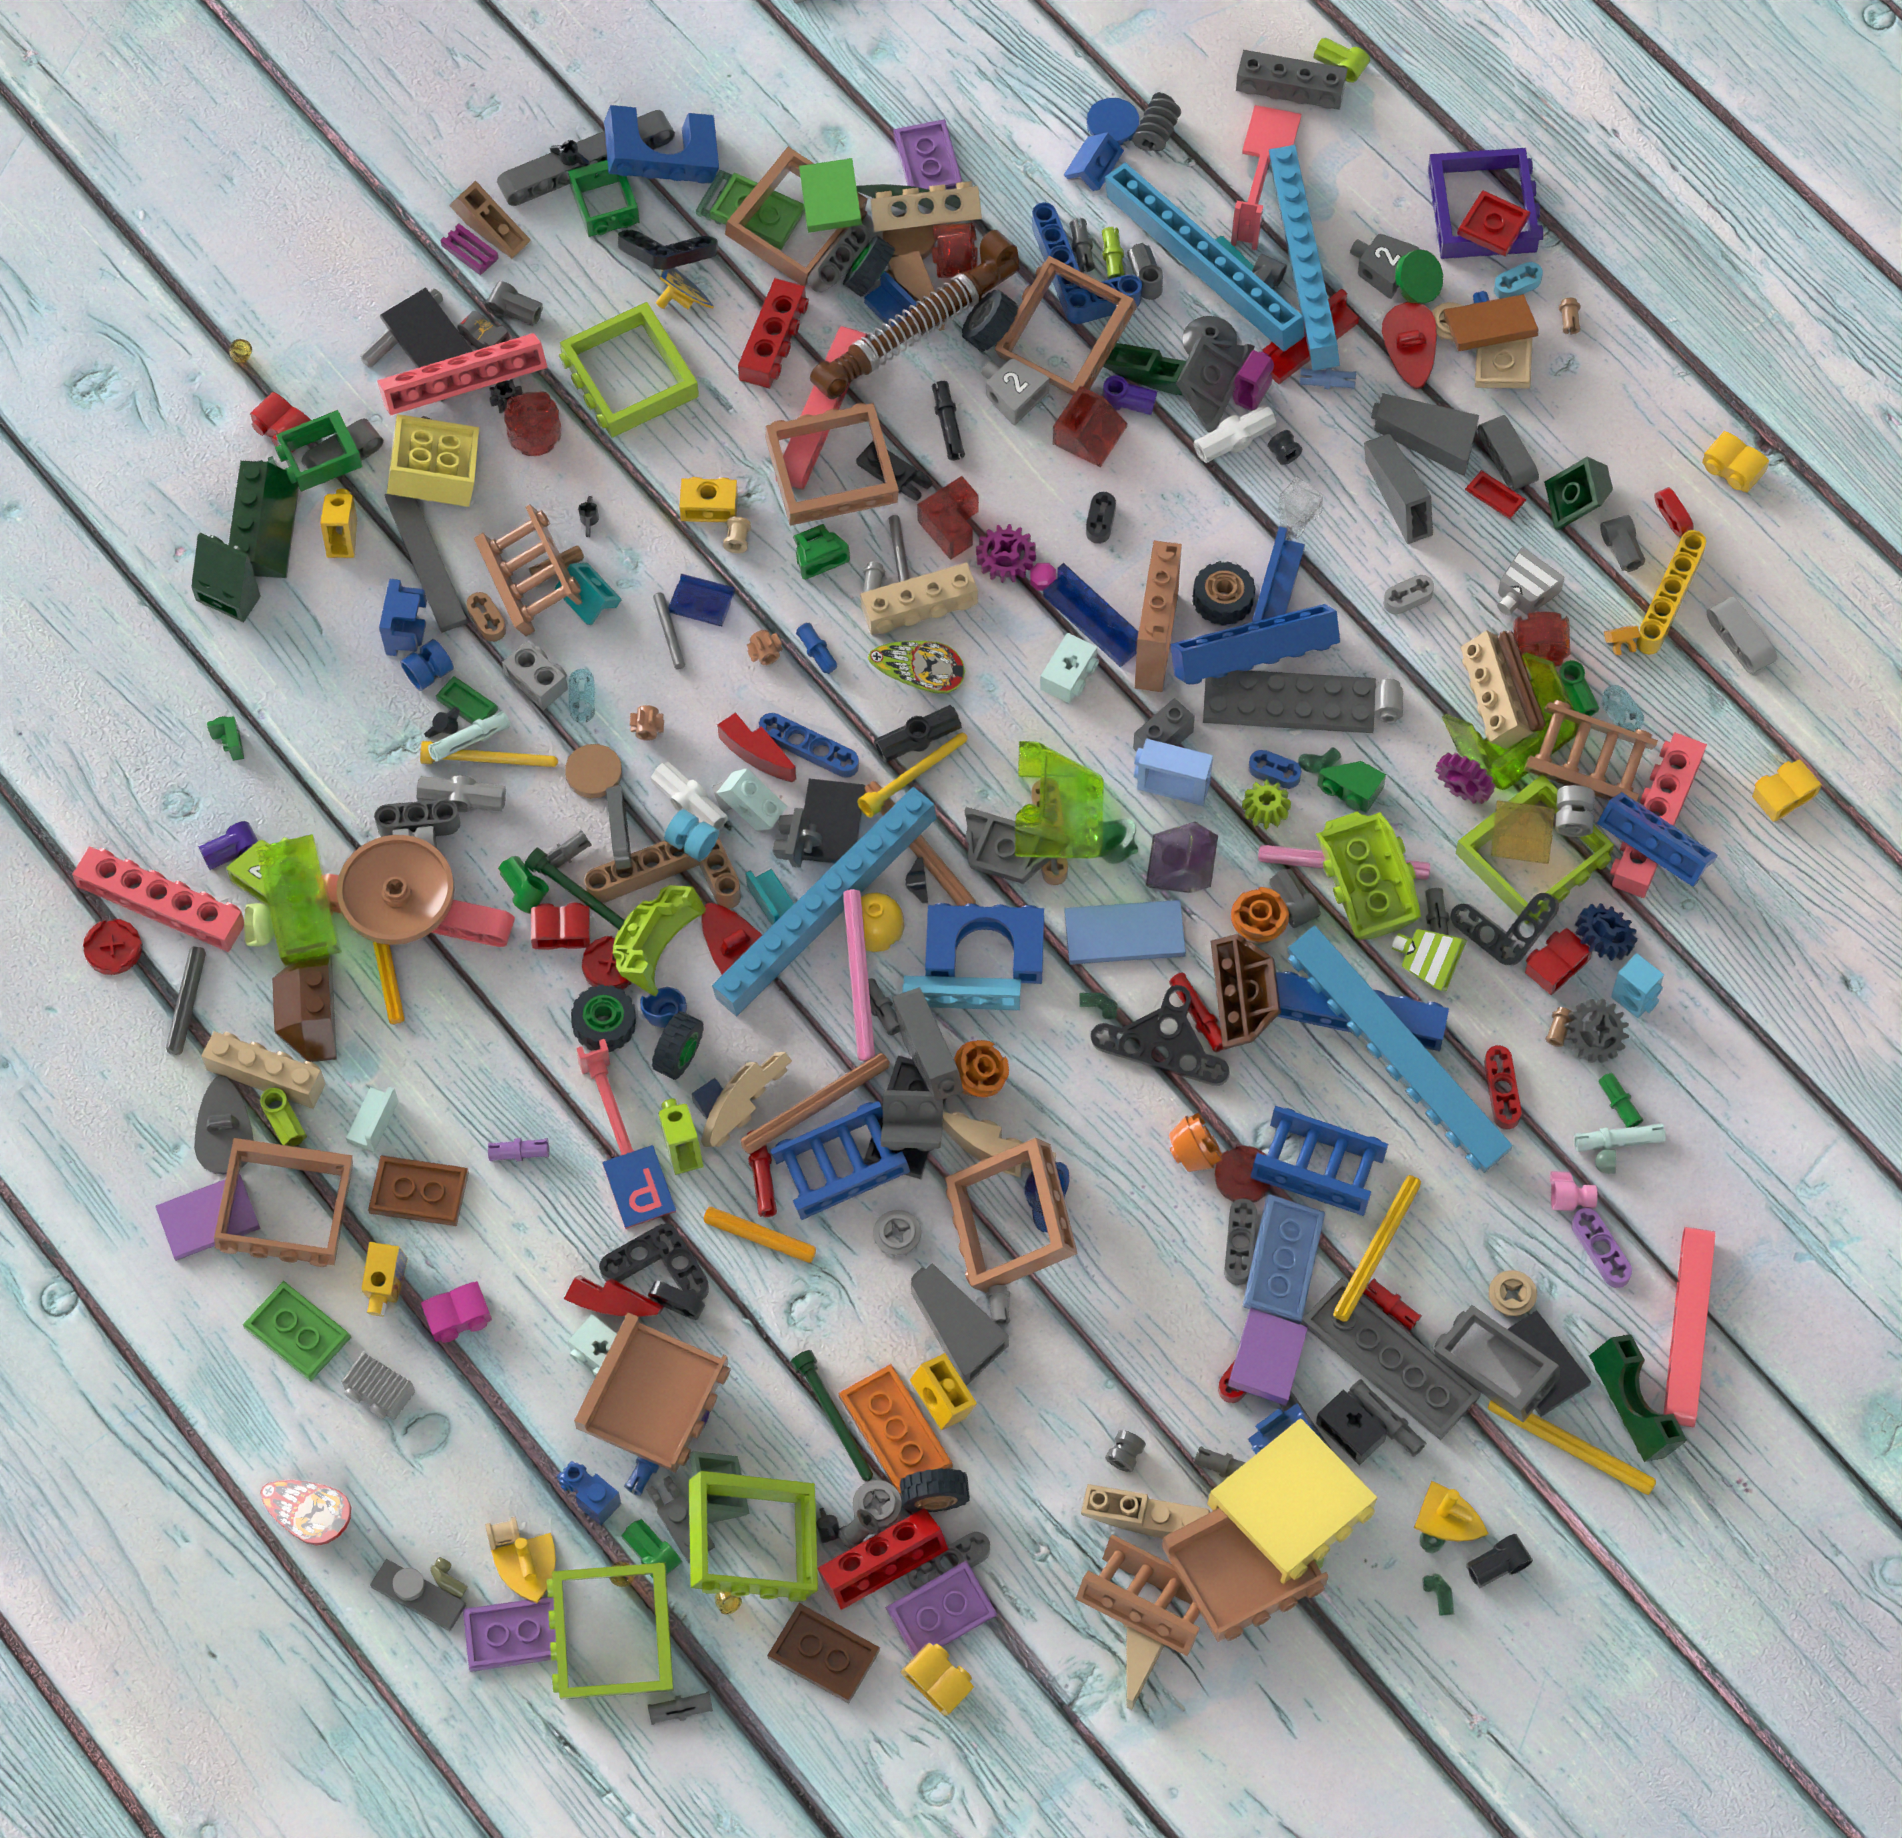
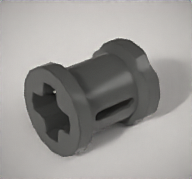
(862, 1525)

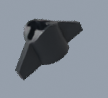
(569, 153)
(588, 514)
(444, 723)
(916, 881)
(827, 1527)

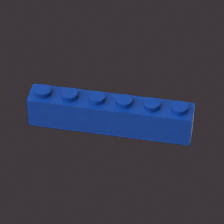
(1255, 644)
(1304, 1005)

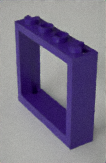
(1457, 246)

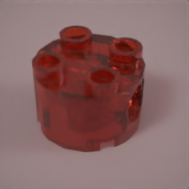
(954, 249)
(532, 423)
(1543, 636)

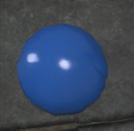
(662, 1008)

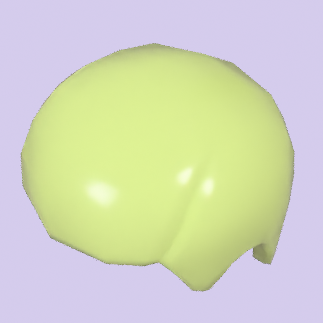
(258, 925)

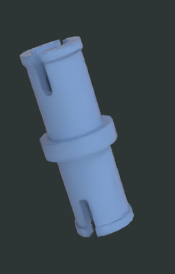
(1328, 378)

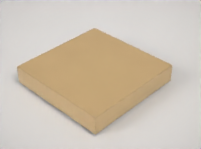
(1504, 365)

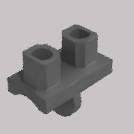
(800, 840)

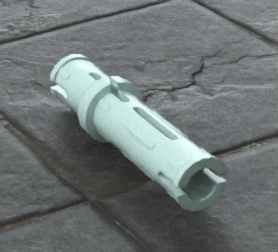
(479, 731)
(1614, 1138)

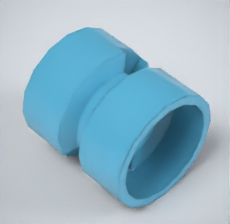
(687, 833)

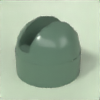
(1606, 1161)

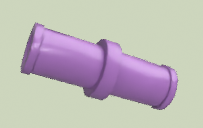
(518, 1149)

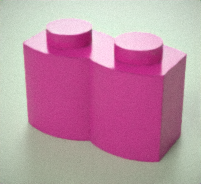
(456, 1312)

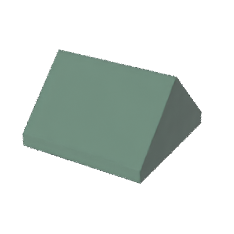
(720, 1507)

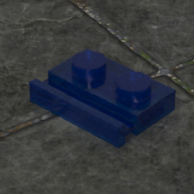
(701, 600)

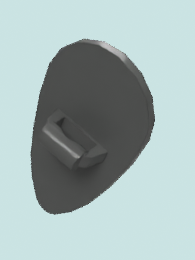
(219, 1121)

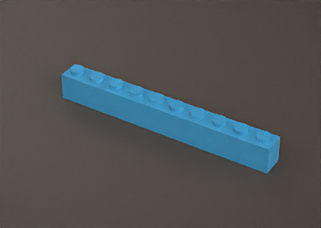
(1205, 257)
(1304, 258)
(824, 901)
(1399, 1049)

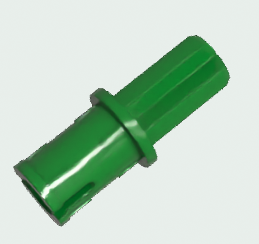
(1620, 1100)

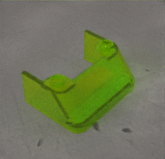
(1508, 764)

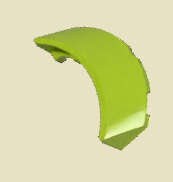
(650, 930)

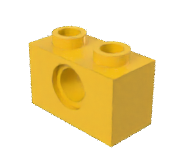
(697, 509)
(943, 1391)

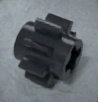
(502, 393)

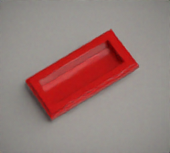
(1495, 494)

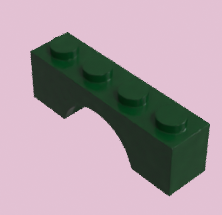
(1619, 1368)

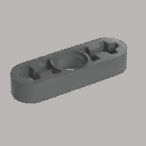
(1250, 1222)
(964, 1543)

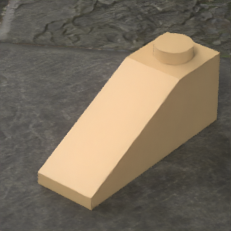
(1141, 1658)

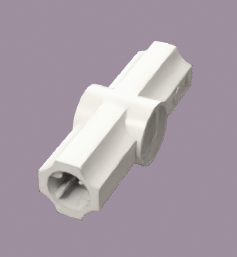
(1235, 433)
(687, 795)

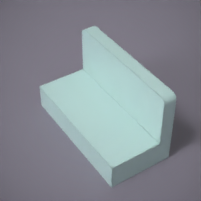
(372, 1118)

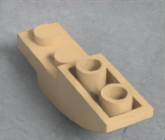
(734, 1103)
(981, 1139)
(1137, 1512)

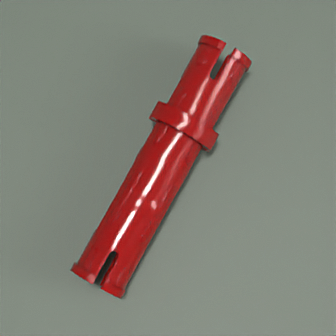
(1205, 1022)
(760, 1163)

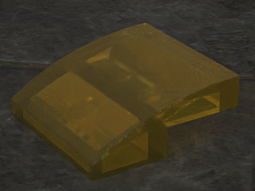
(1522, 832)

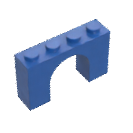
(632, 157)
(1020, 926)

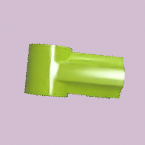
(1337, 55)
(283, 1118)

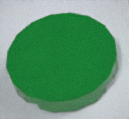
(1419, 276)

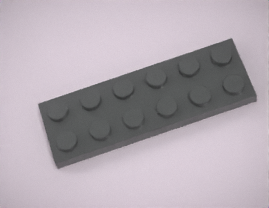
(1291, 701)
(1393, 1361)

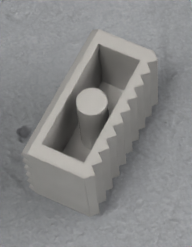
(377, 1387)

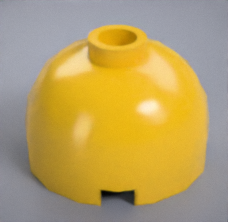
(881, 921)

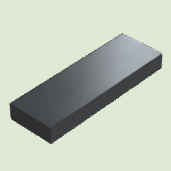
(433, 1603)

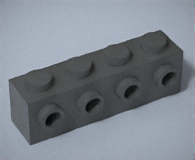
(1291, 79)

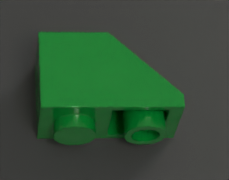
(1353, 783)

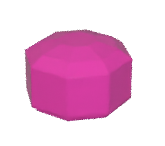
(1042, 576)

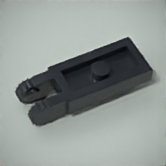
(903, 472)

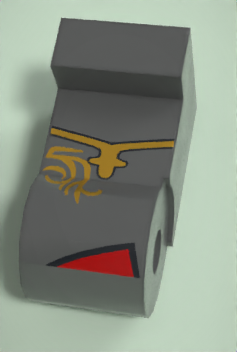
(481, 332)

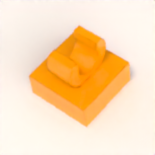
(1620, 636)

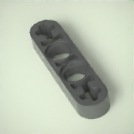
(619, 827)

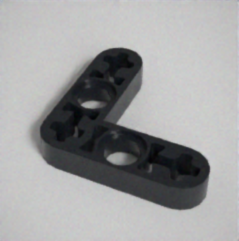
(668, 256)
(1501, 937)
(656, 1250)

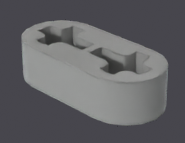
(1408, 593)

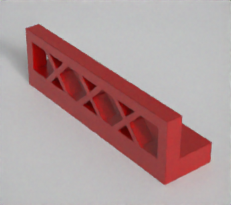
(1297, 355)

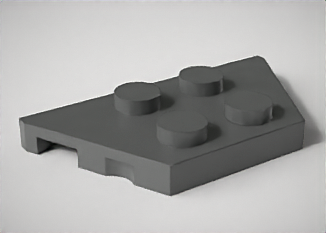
(1210, 377)
(993, 847)

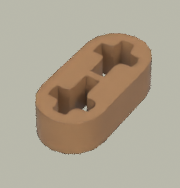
(491, 613)

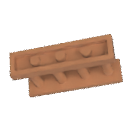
(502, 571)
(1568, 773)
(1133, 1610)

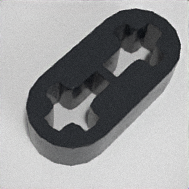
(1095, 516)
(676, 1300)

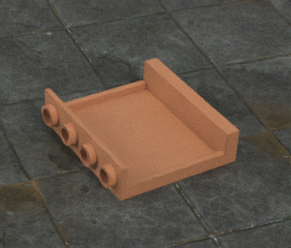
(652, 1394)
(1232, 1577)

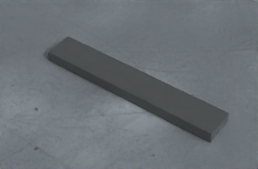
(426, 562)

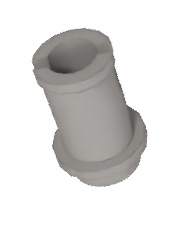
(873, 576)
(998, 1299)

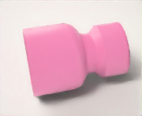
(1567, 1195)

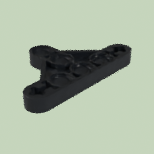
(1150, 1036)

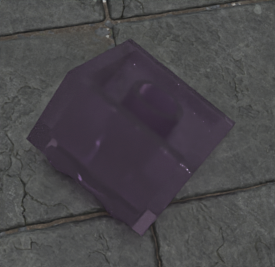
(1182, 858)

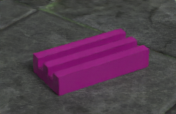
(447, 243)

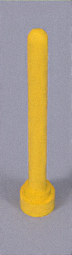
(490, 757)
(872, 802)

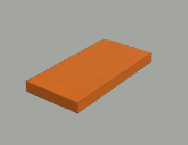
(893, 1426)

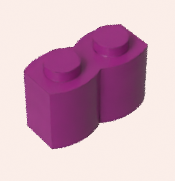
(1253, 380)

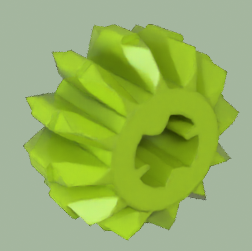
(1260, 813)

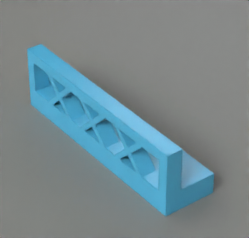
(967, 992)

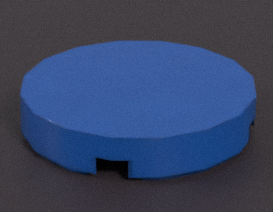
(1115, 117)

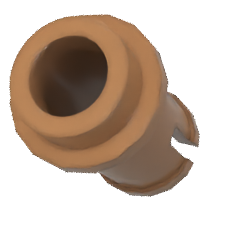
(1569, 308)
(1557, 1030)

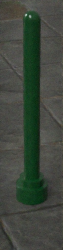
(539, 862)
(806, 1365)

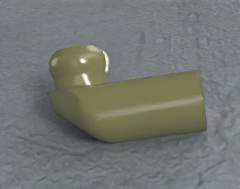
(445, 1581)

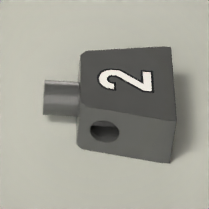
(1380, 260)

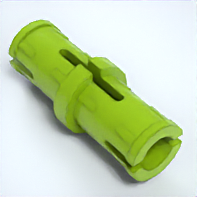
(1112, 252)

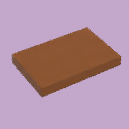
(1491, 322)
(418, 1190)

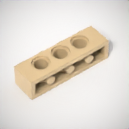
(885, 220)

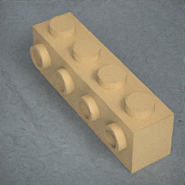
(919, 599)
(1494, 691)
(263, 1069)

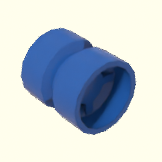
(427, 664)

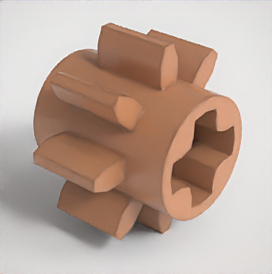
(764, 647)
(646, 722)

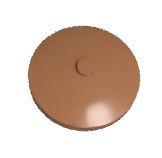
(395, 889)

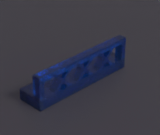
(1092, 615)

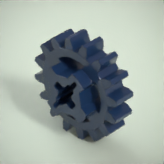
(1606, 932)

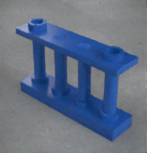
(1312, 1184)
(837, 1188)

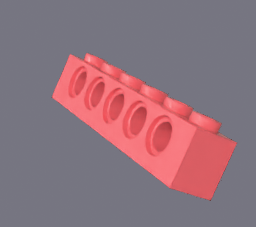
(462, 374)
(1688, 755)
(220, 932)

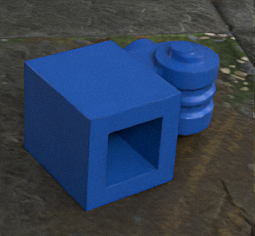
(593, 1493)

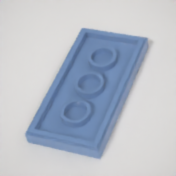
(1124, 932)
(1283, 1259)

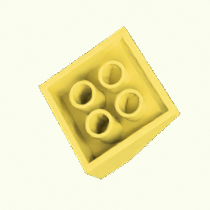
(433, 460)

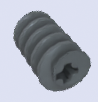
(1157, 123)

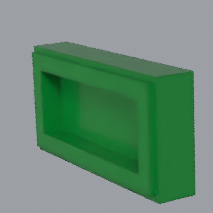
(469, 701)

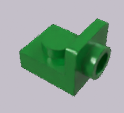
(229, 732)

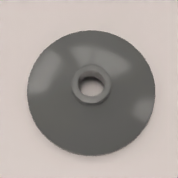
(1208, 325)

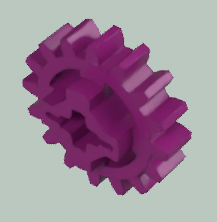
(1006, 553)
(1465, 778)

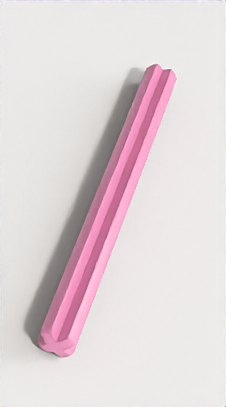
(1315, 859)
(859, 975)

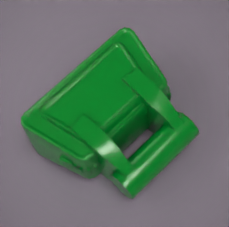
(821, 553)

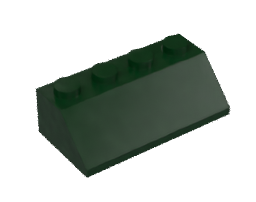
(264, 517)

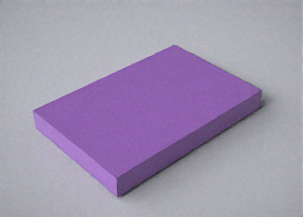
(927, 155)
(193, 1218)
(1267, 1356)
(941, 1609)
(508, 1634)

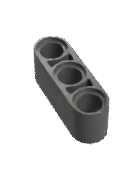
(829, 263)
(364, 436)
(1508, 452)
(430, 811)

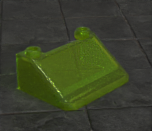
(1069, 808)

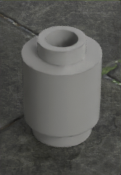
(1388, 700)

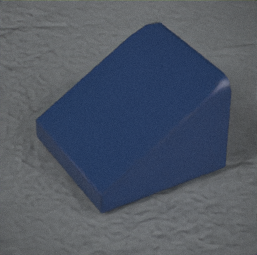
(706, 1096)

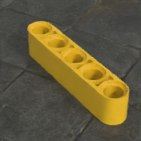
(1674, 581)

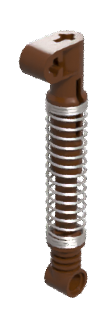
(998, 263)

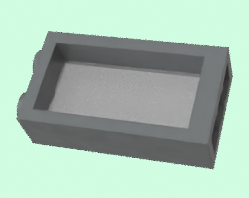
(1497, 1363)

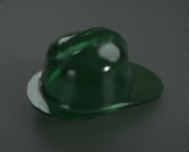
(1118, 841)

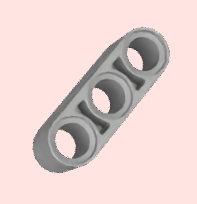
(1741, 635)

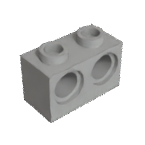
(530, 678)

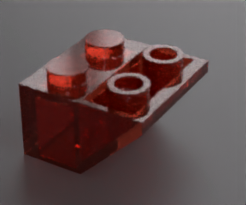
(1088, 427)

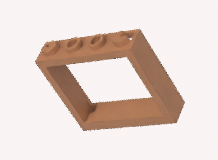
(735, 227)
(1106, 342)
(841, 502)
(1158, 616)
(291, 1158)
(1052, 1204)

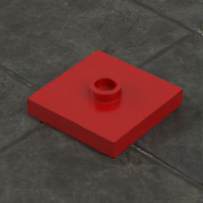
(1493, 223)

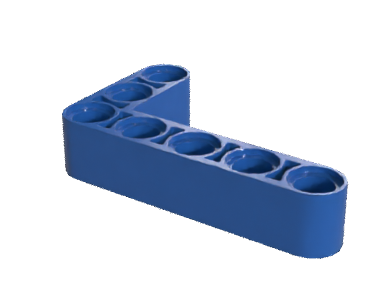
(1074, 295)

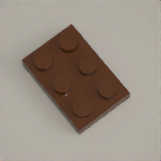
(823, 1653)

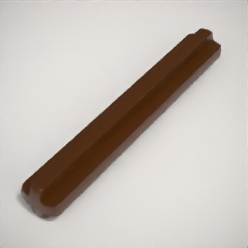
(1521, 681)

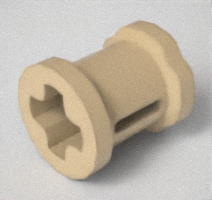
(737, 535)
(502, 1533)

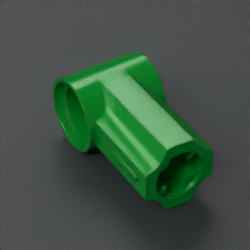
(1578, 690)
(528, 889)
(649, 1546)

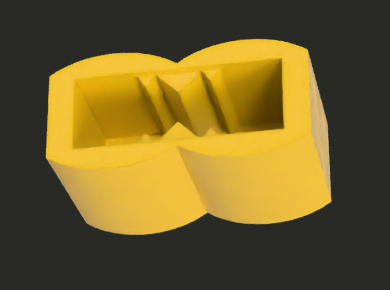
(1735, 462)
(1786, 790)
(938, 1678)

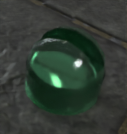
(1424, 1542)

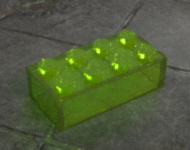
(298, 899)

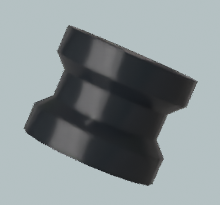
(1285, 447)

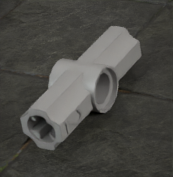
(463, 792)

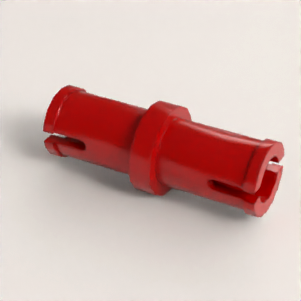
(1392, 1304)

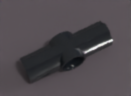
(903, 741)

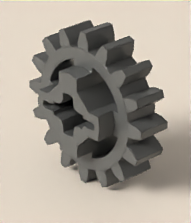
(1609, 1030)

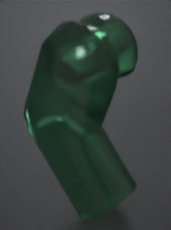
(1314, 763)
(1102, 1001)
(1443, 1592)

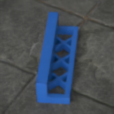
(1279, 577)
(1656, 838)

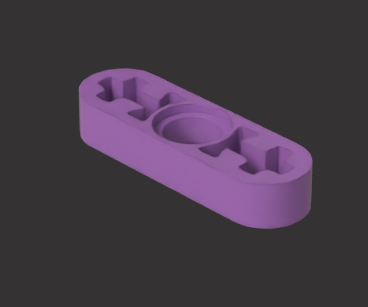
(1598, 1225)

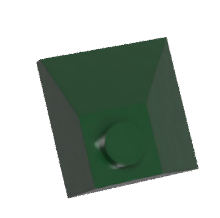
(1577, 491)

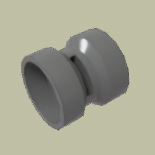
(1125, 1451)

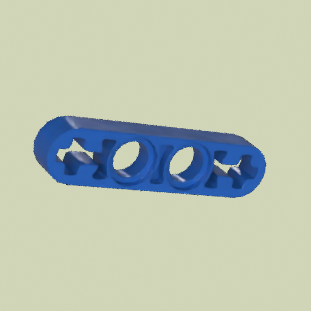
(811, 741)

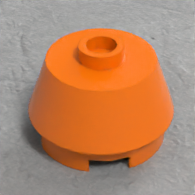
(1260, 915)
(981, 1068)
(1194, 1144)

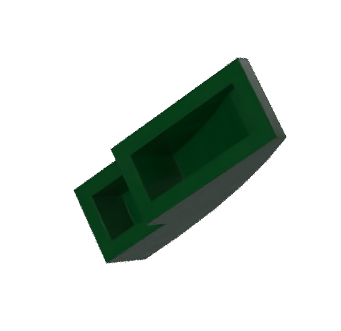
(1145, 367)

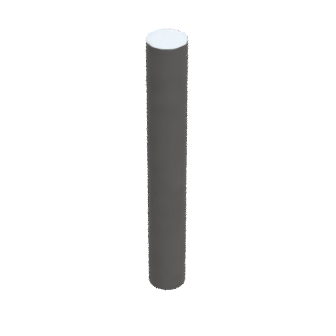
(898, 547)
(669, 630)

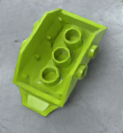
(1369, 874)

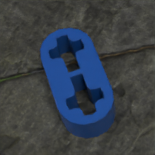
(1275, 769)

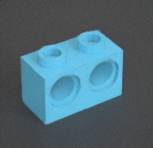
(1638, 986)

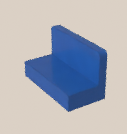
(1095, 160)
(889, 299)

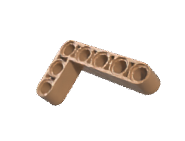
(667, 866)

